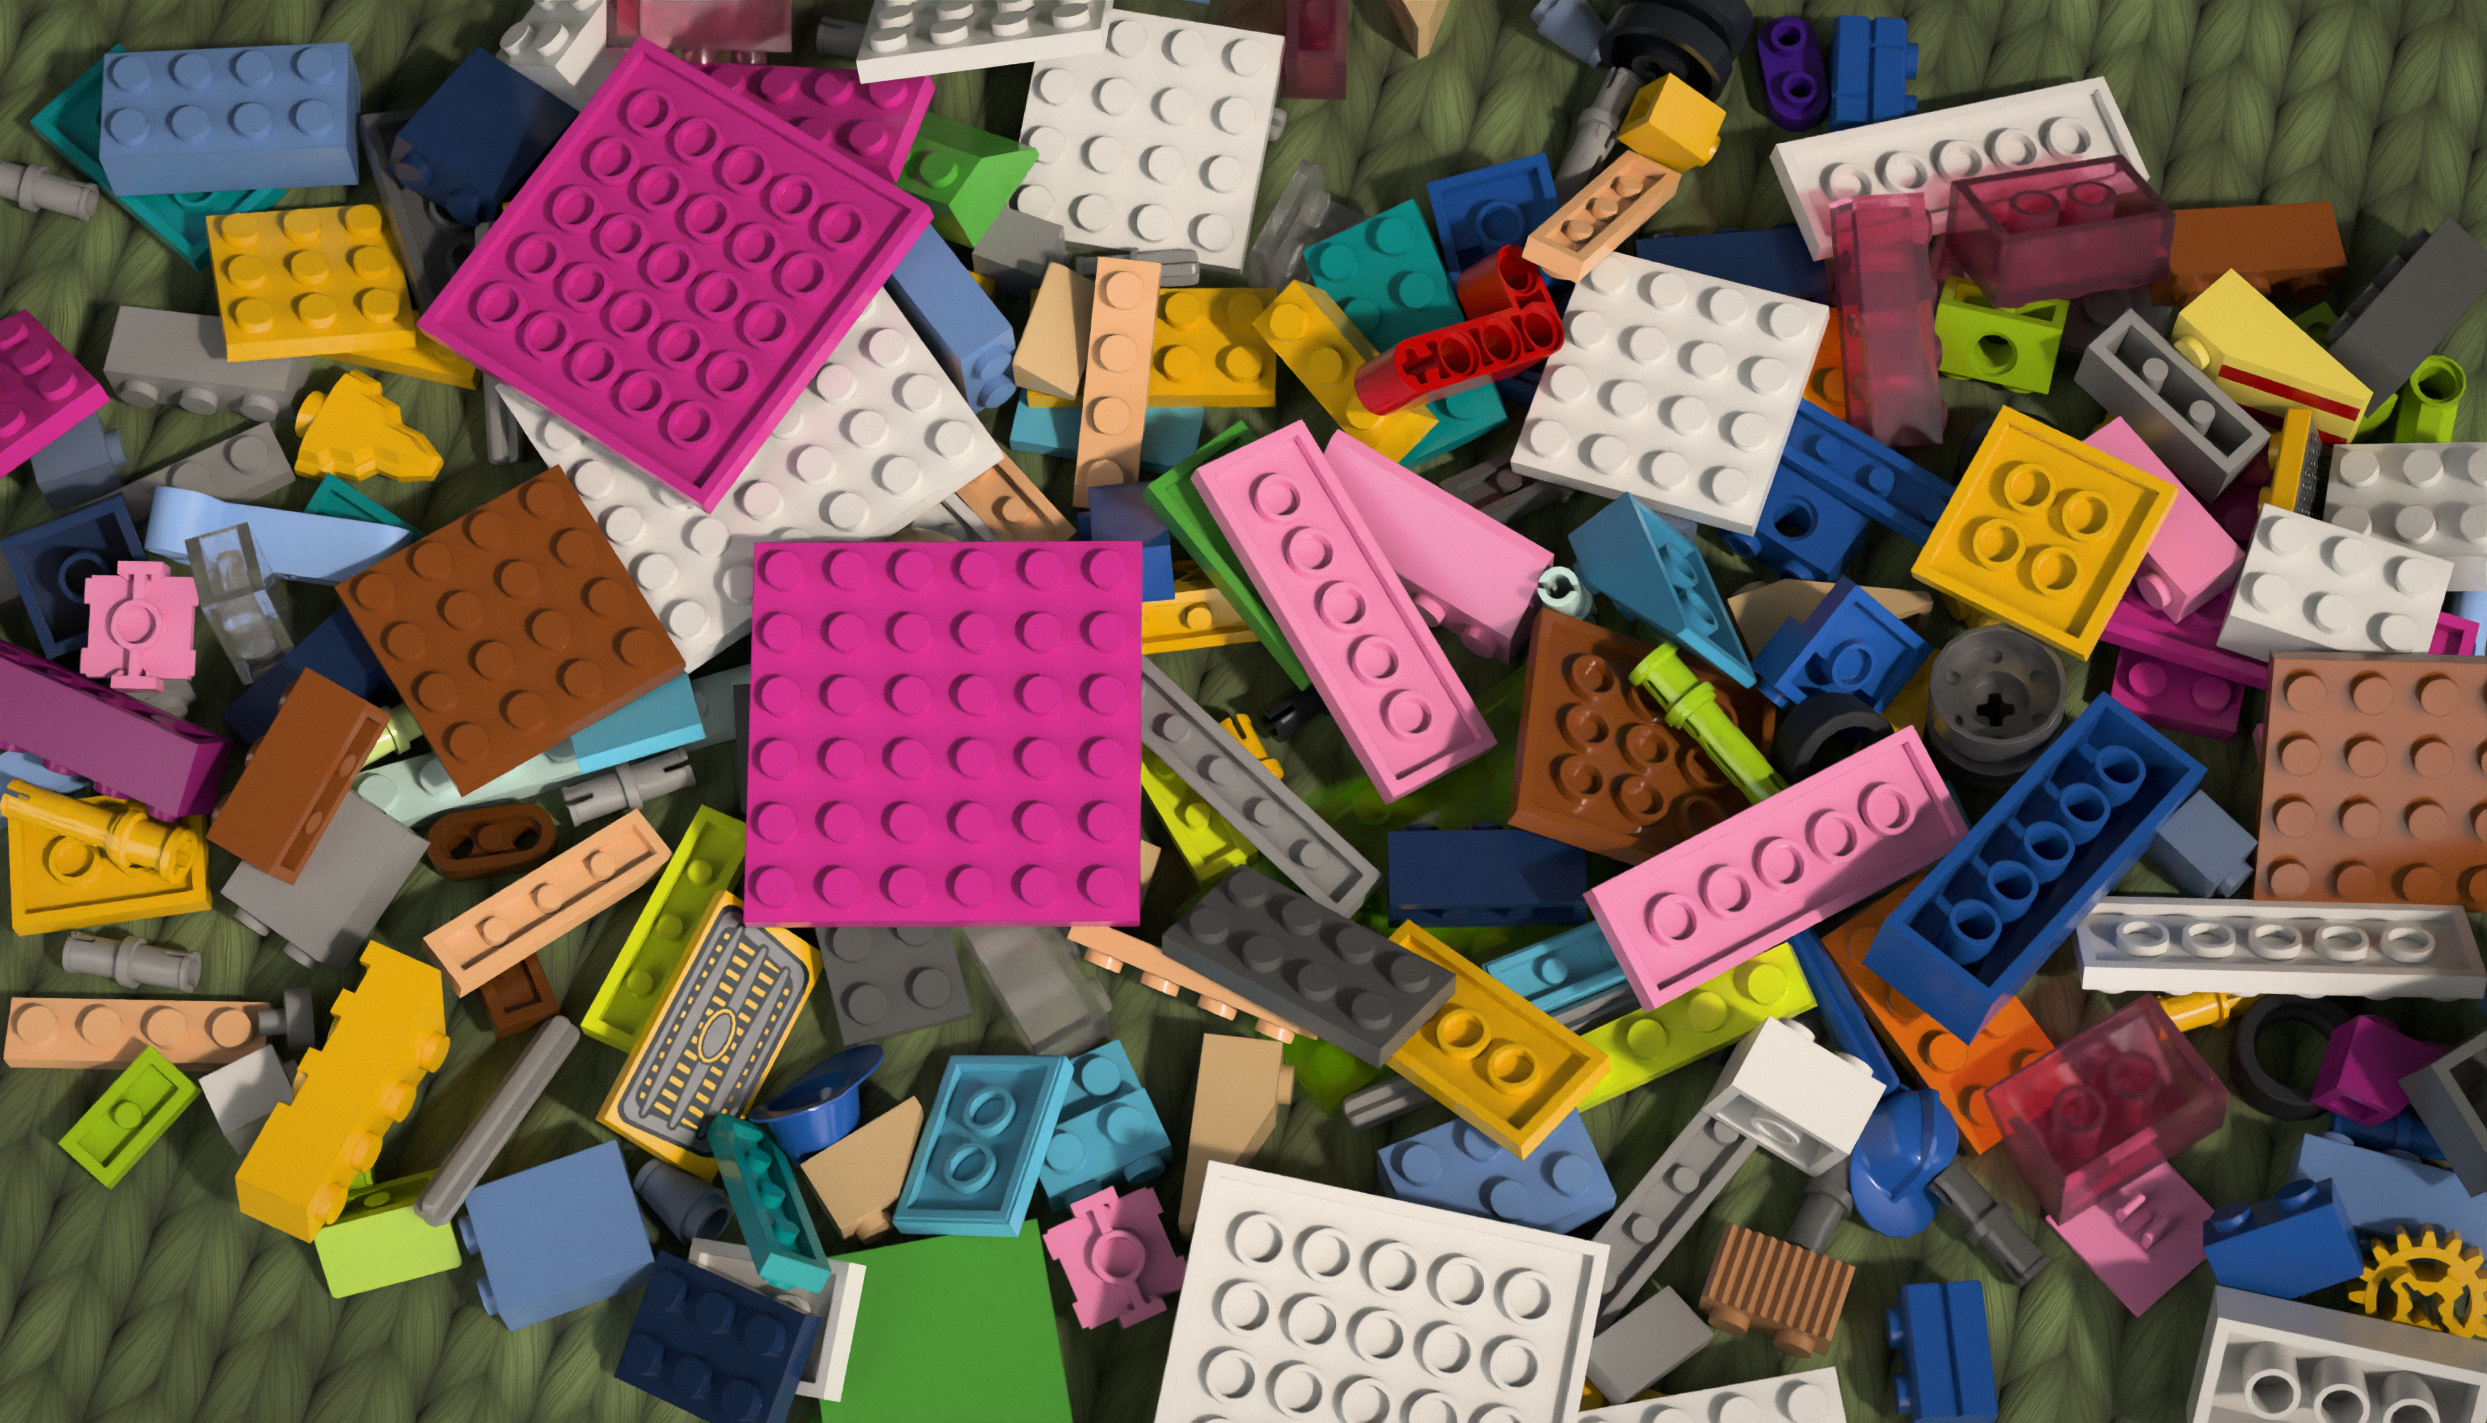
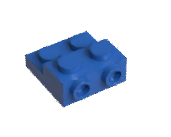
(1494, 209)
(1842, 648)

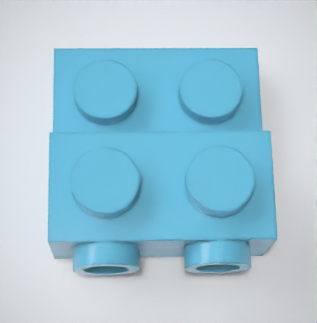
(1103, 1131)

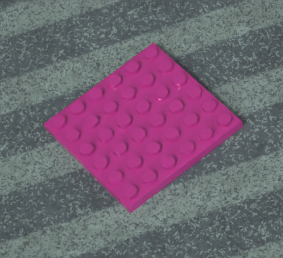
(675, 273)
(945, 735)

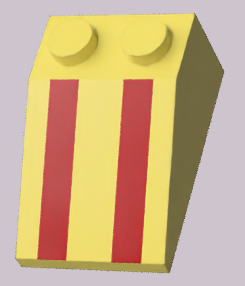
(2268, 361)

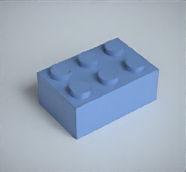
(1466, 1172)

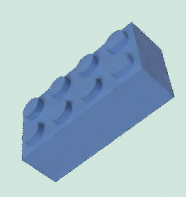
(230, 119)

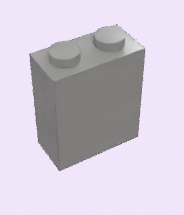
(338, 891)

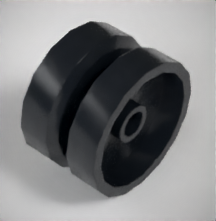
(1678, 37)

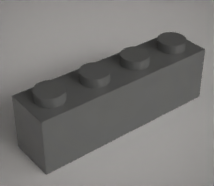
(2408, 308)

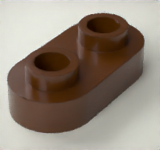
(494, 841)

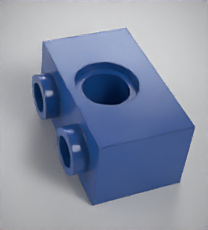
(1830, 529)

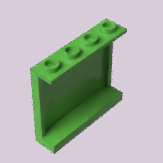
(954, 1335)

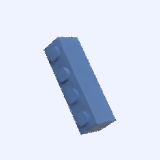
(2392, 1191)

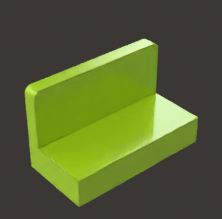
(383, 1239)

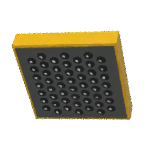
(2299, 467)

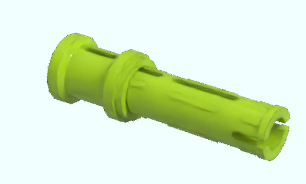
(1693, 707)

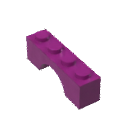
(2364, 1067)

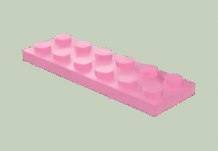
(1343, 611)
(1777, 868)

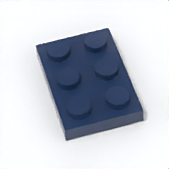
(716, 1344)

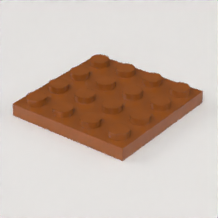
(510, 630)
(1601, 758)
(2373, 780)

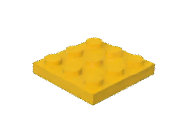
(309, 282)
(2044, 532)

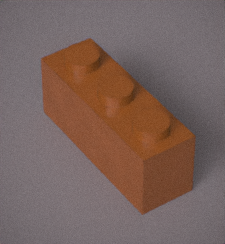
(2274, 247)
(297, 776)

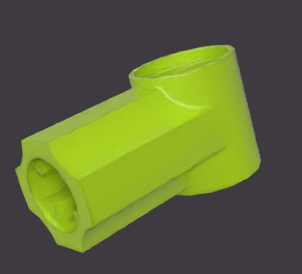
(2427, 419)

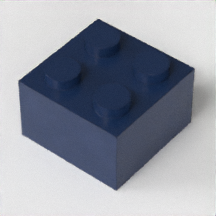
(58, 555)

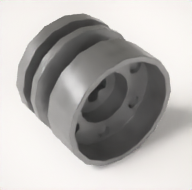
(1998, 678)

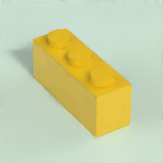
(1325, 354)

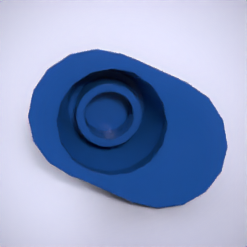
(820, 1104)
(1898, 1157)

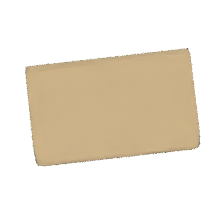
(1056, 335)

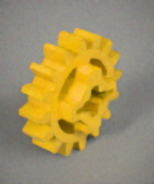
(2443, 1278)

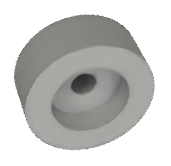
(294, 1020)

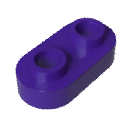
(1790, 69)

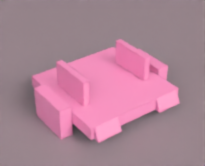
(140, 627)
(1116, 1257)

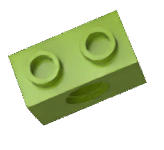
(2031, 334)

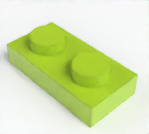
(130, 1117)

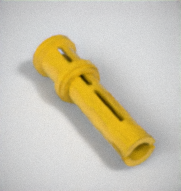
(124, 836)

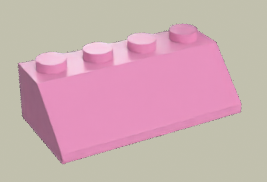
(1447, 554)

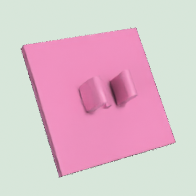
(2141, 1237)

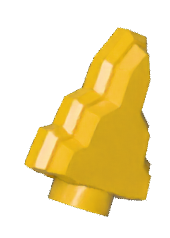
(360, 435)

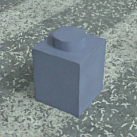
(80, 464)
(2203, 849)

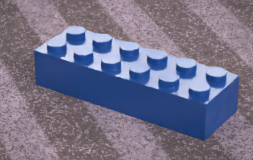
(2033, 867)

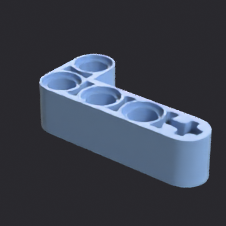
(294, 543)

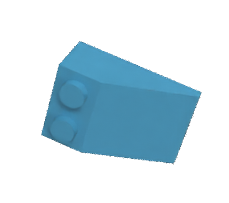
(1660, 581)

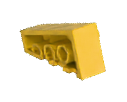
(347, 1095)

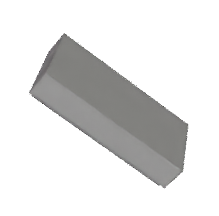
(1645, 1346)

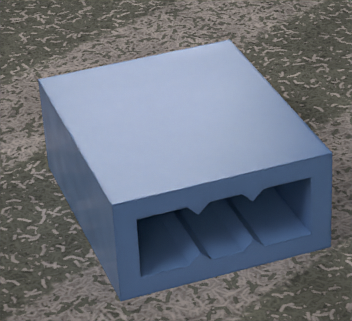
(955, 321)
(558, 1236)

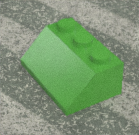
(963, 175)

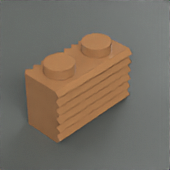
(1775, 1291)

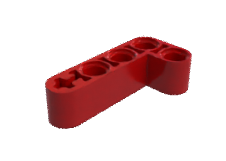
(1506, 332)

